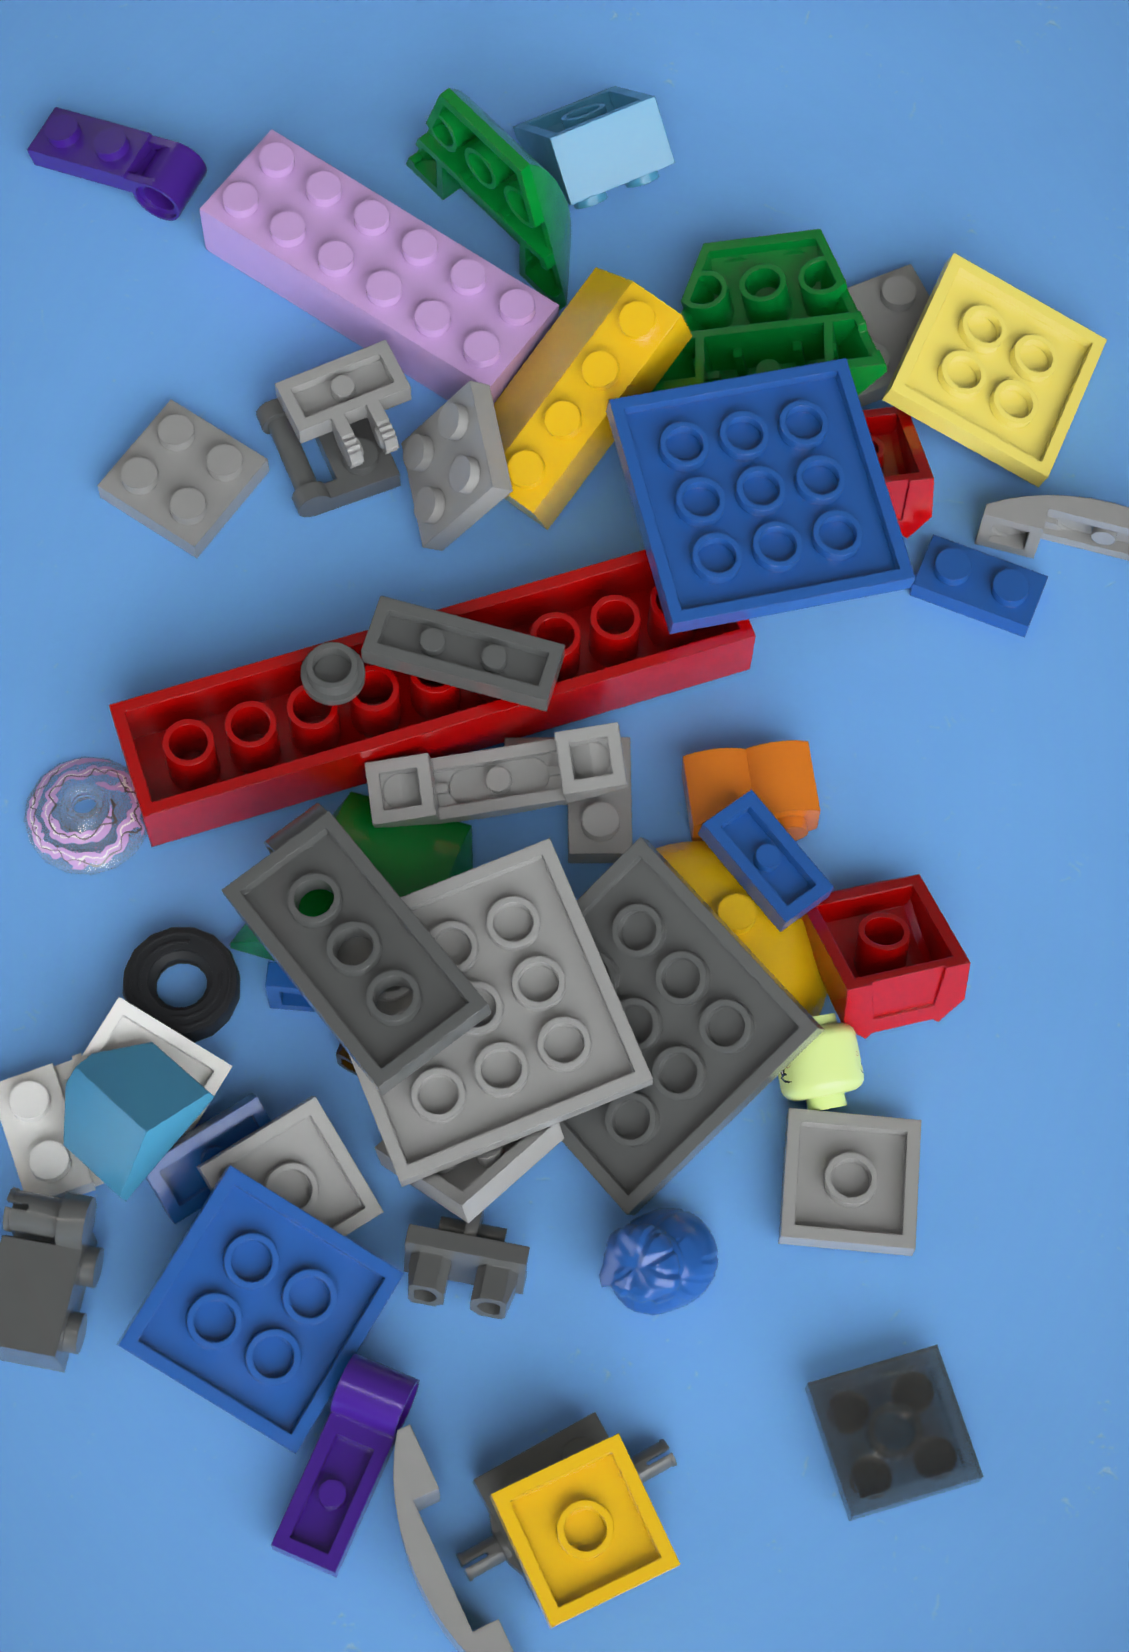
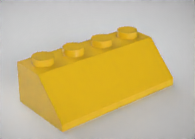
(553, 412)

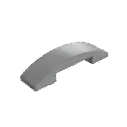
(1079, 522)
(497, 780)
(414, 1491)

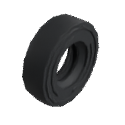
(191, 947)

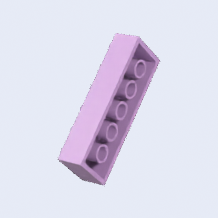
(373, 270)

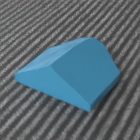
(129, 1112)

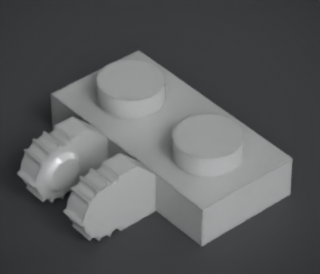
(344, 393)

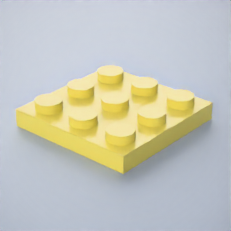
(995, 370)

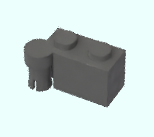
(46, 1277)

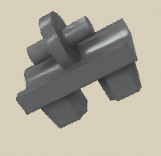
(468, 1255)

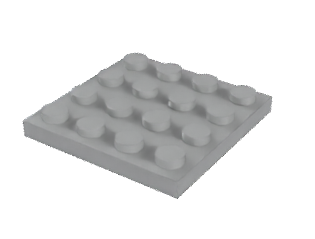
(553, 1027)

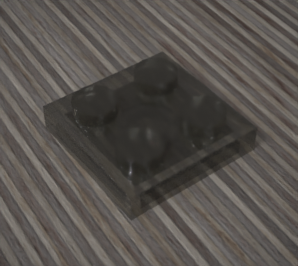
(893, 1432)

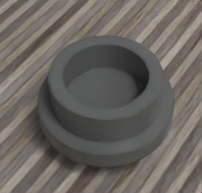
(333, 674)

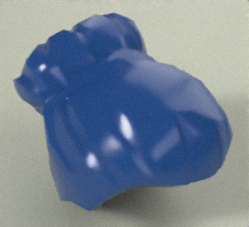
(660, 1261)

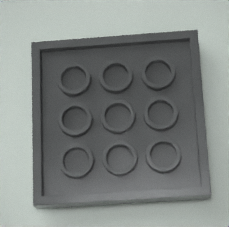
(703, 1018)

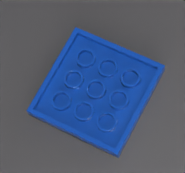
(759, 495)

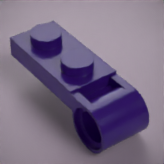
(153, 168)
(346, 1464)

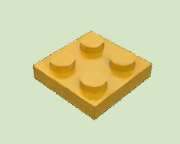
(584, 1530)

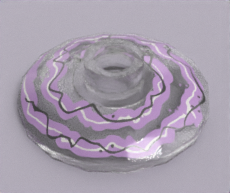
(87, 840)

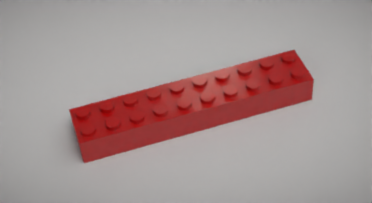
(262, 744)

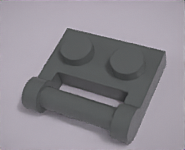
(348, 485)

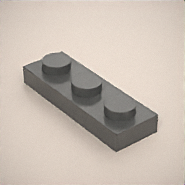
(463, 653)

